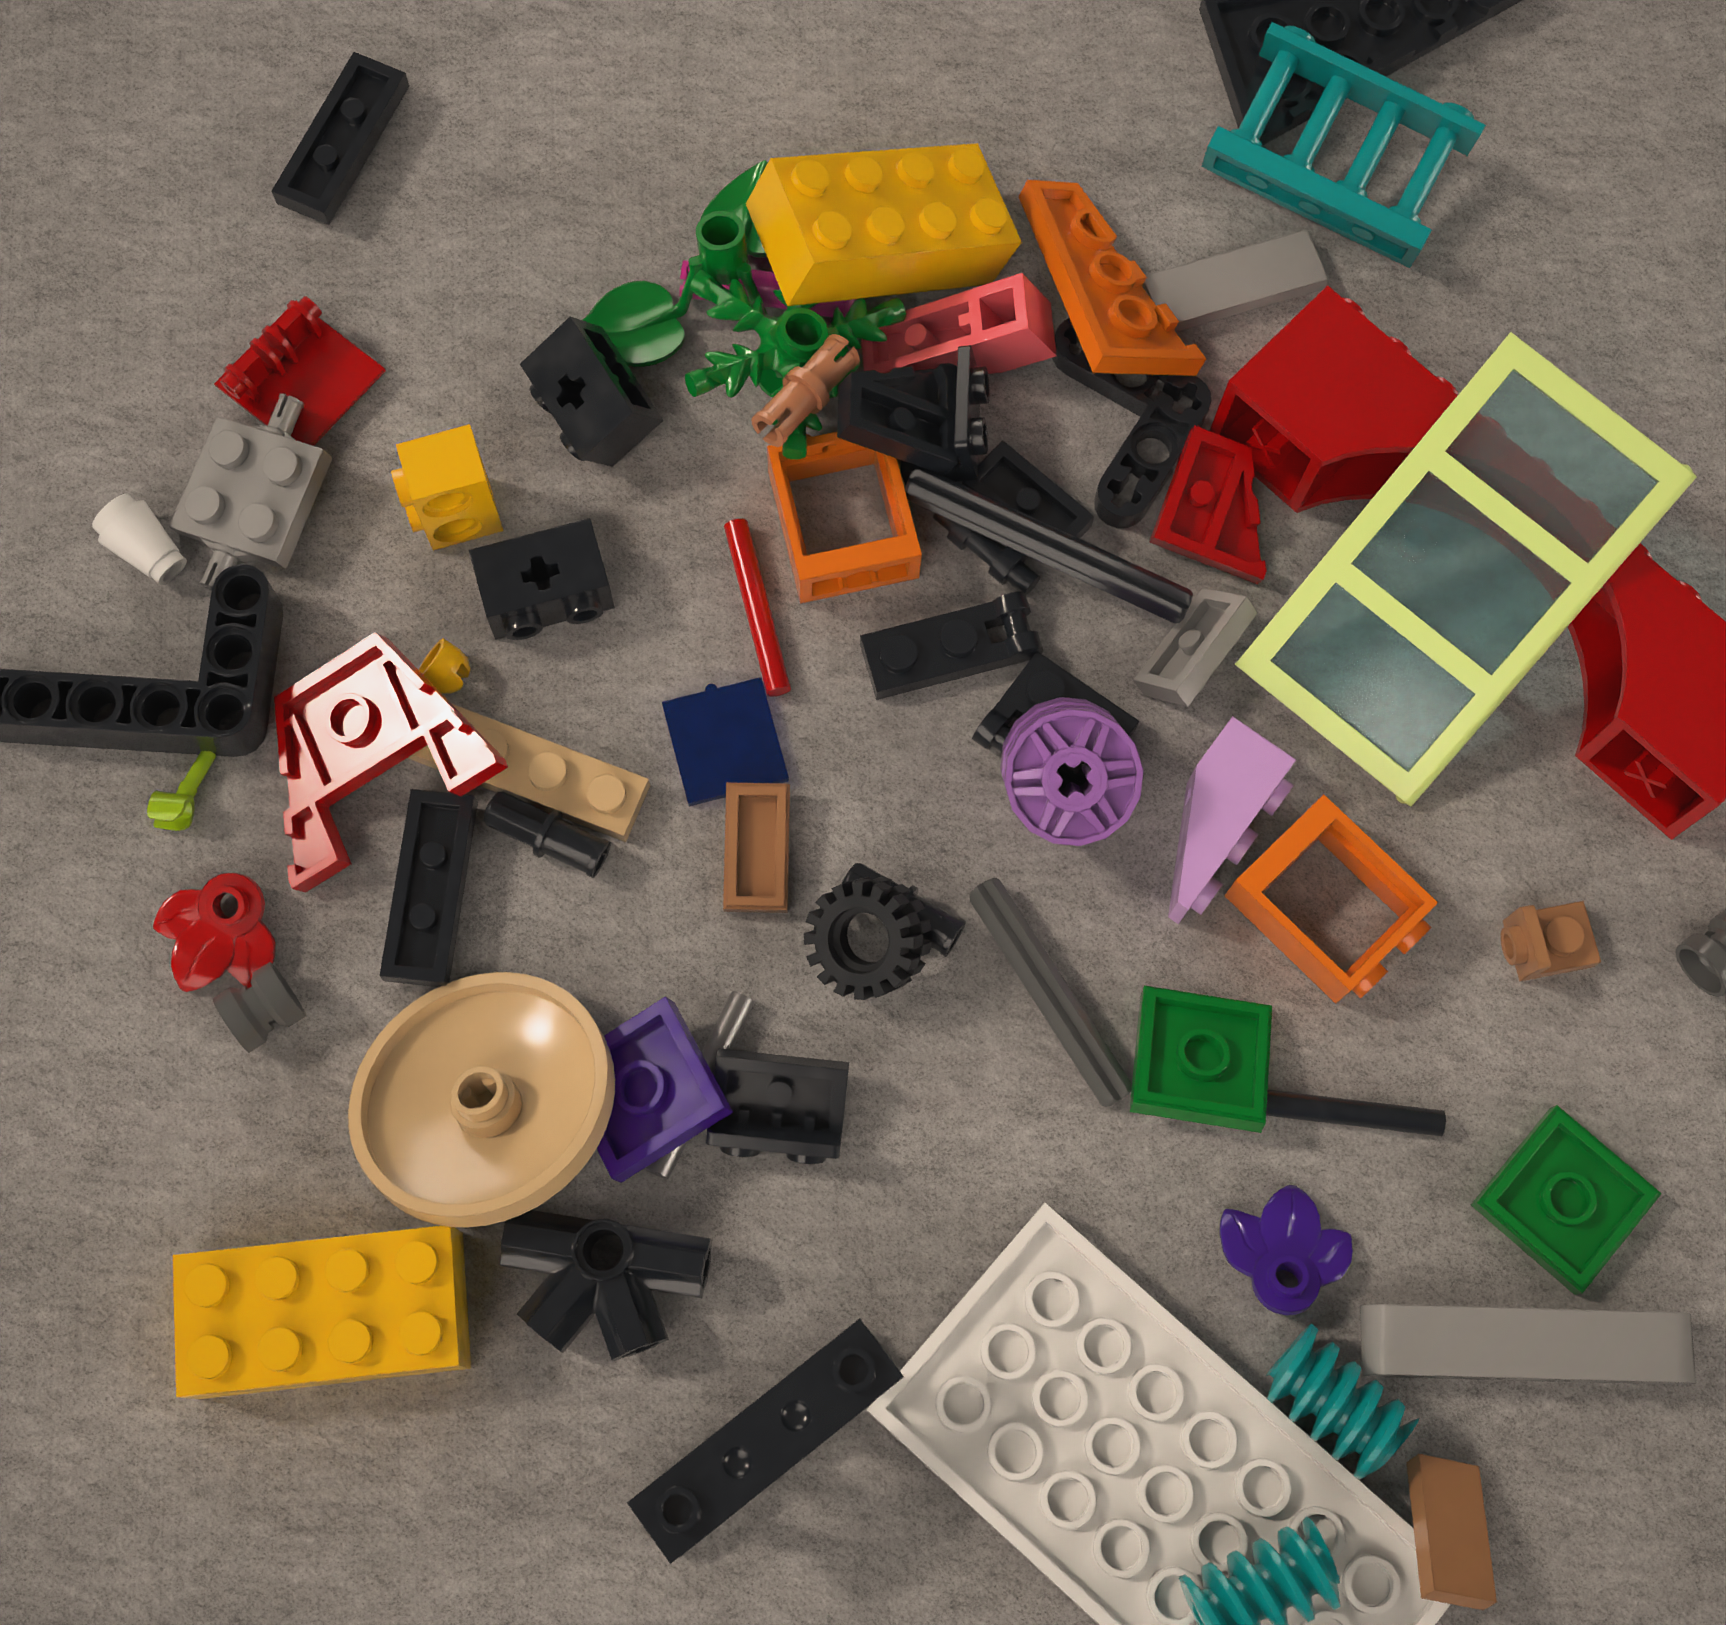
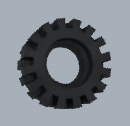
(832, 944)

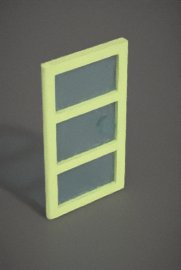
(1464, 569)

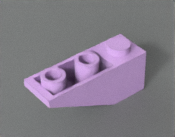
(1220, 802)

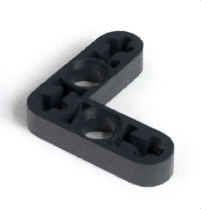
(1155, 421)

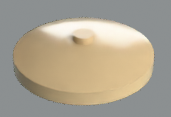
(481, 1099)

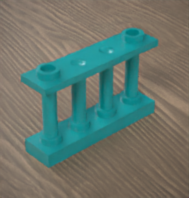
(1344, 203)

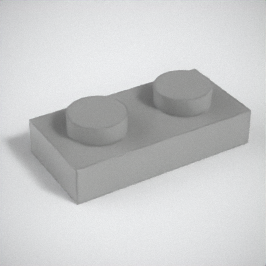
(1195, 646)

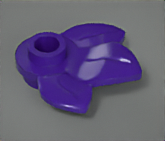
(1287, 1240)

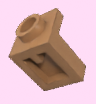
(1549, 940)

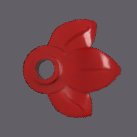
(208, 939)

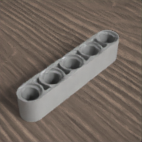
(1527, 1344)

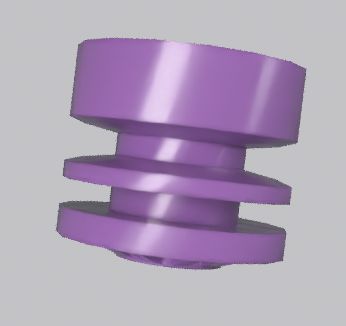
(1071, 733)

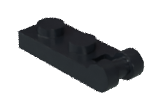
(949, 646)

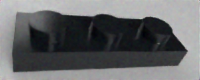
(340, 138)
(429, 888)

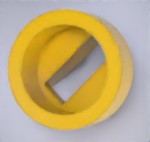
(445, 667)

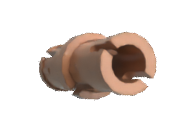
(805, 390)

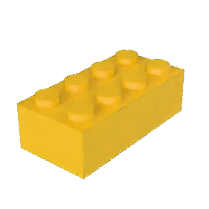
(881, 222)
(320, 1312)

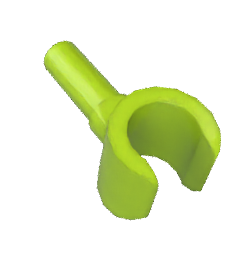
(176, 809)

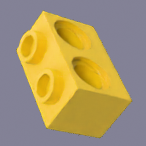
(446, 488)

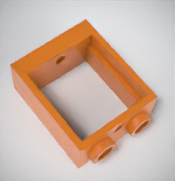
(854, 566)
(1369, 864)

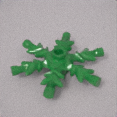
(784, 344)

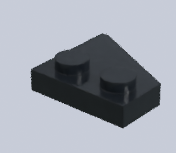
(902, 414)

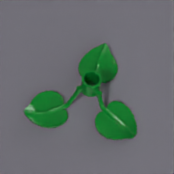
(642, 313)

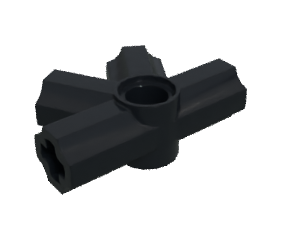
(617, 1296)

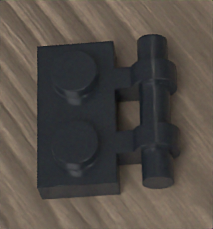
(1020, 485)

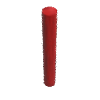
(757, 608)

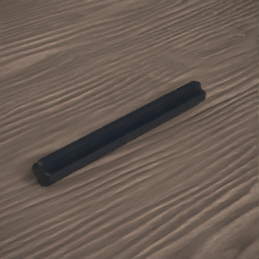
(1048, 544)

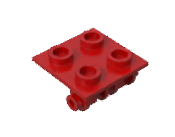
(302, 360)

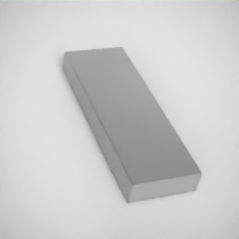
(1239, 280)

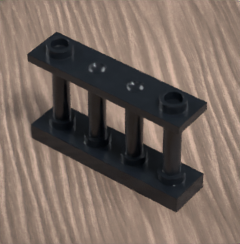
(764, 1441)

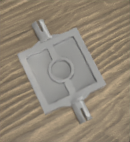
(251, 491)

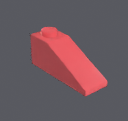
(1002, 321)

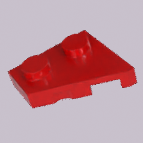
(1212, 507)

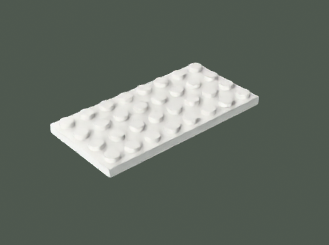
(1129, 1445)

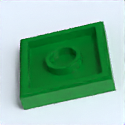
(1202, 1059)
(1566, 1200)

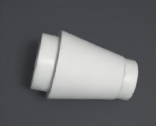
(138, 538)

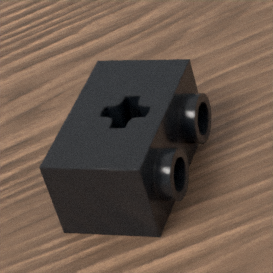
(590, 393)
(513, 567)

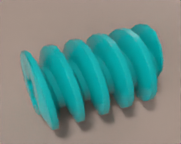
(1338, 1403)
(1270, 1585)

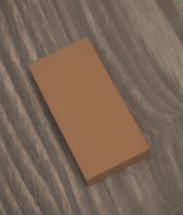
(756, 847)
(1450, 1532)

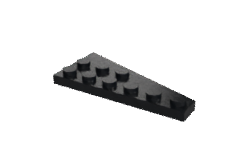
(1370, 32)

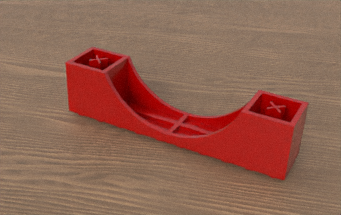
(1332, 420)

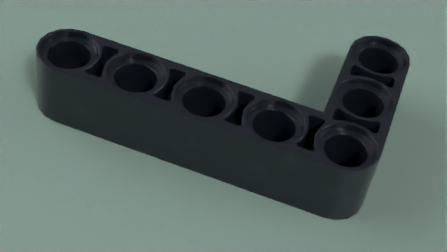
(143, 699)

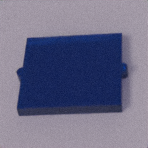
(724, 739)

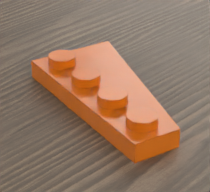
(1103, 289)

